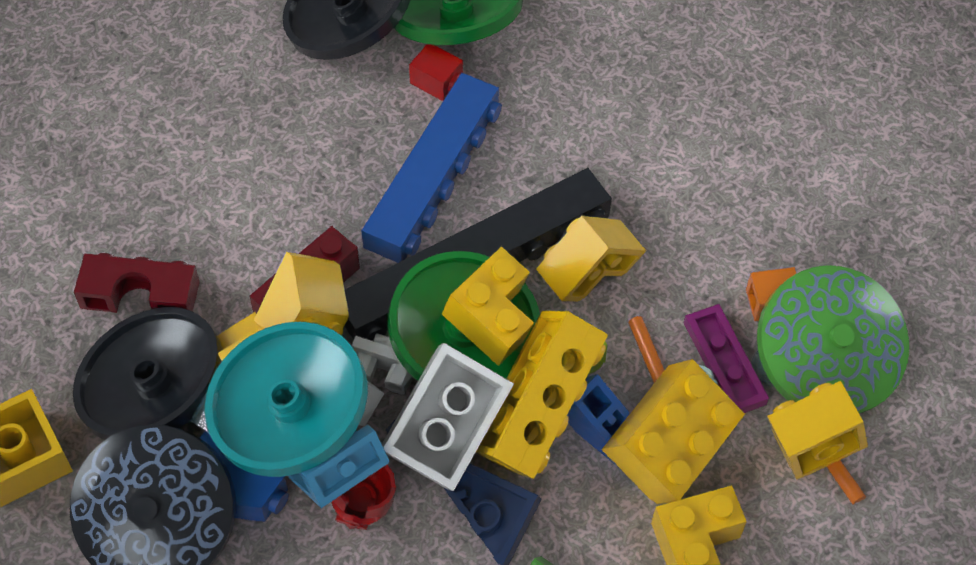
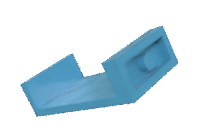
(345, 469)

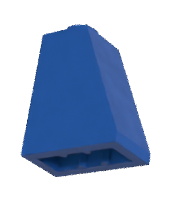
(255, 494)

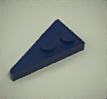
(495, 510)

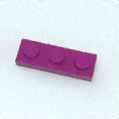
(725, 357)

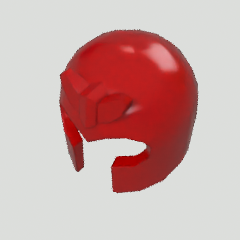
(367, 500)

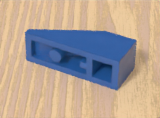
(597, 414)

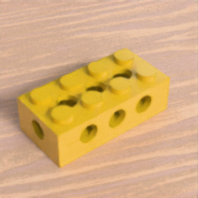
(546, 383)

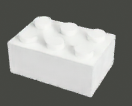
(446, 416)

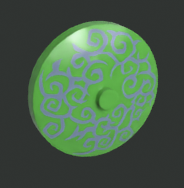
(833, 329)

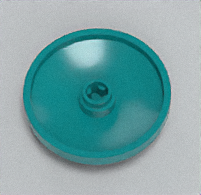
(286, 399)

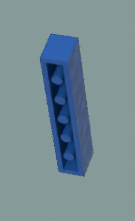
(431, 168)

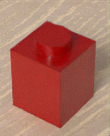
(435, 71)

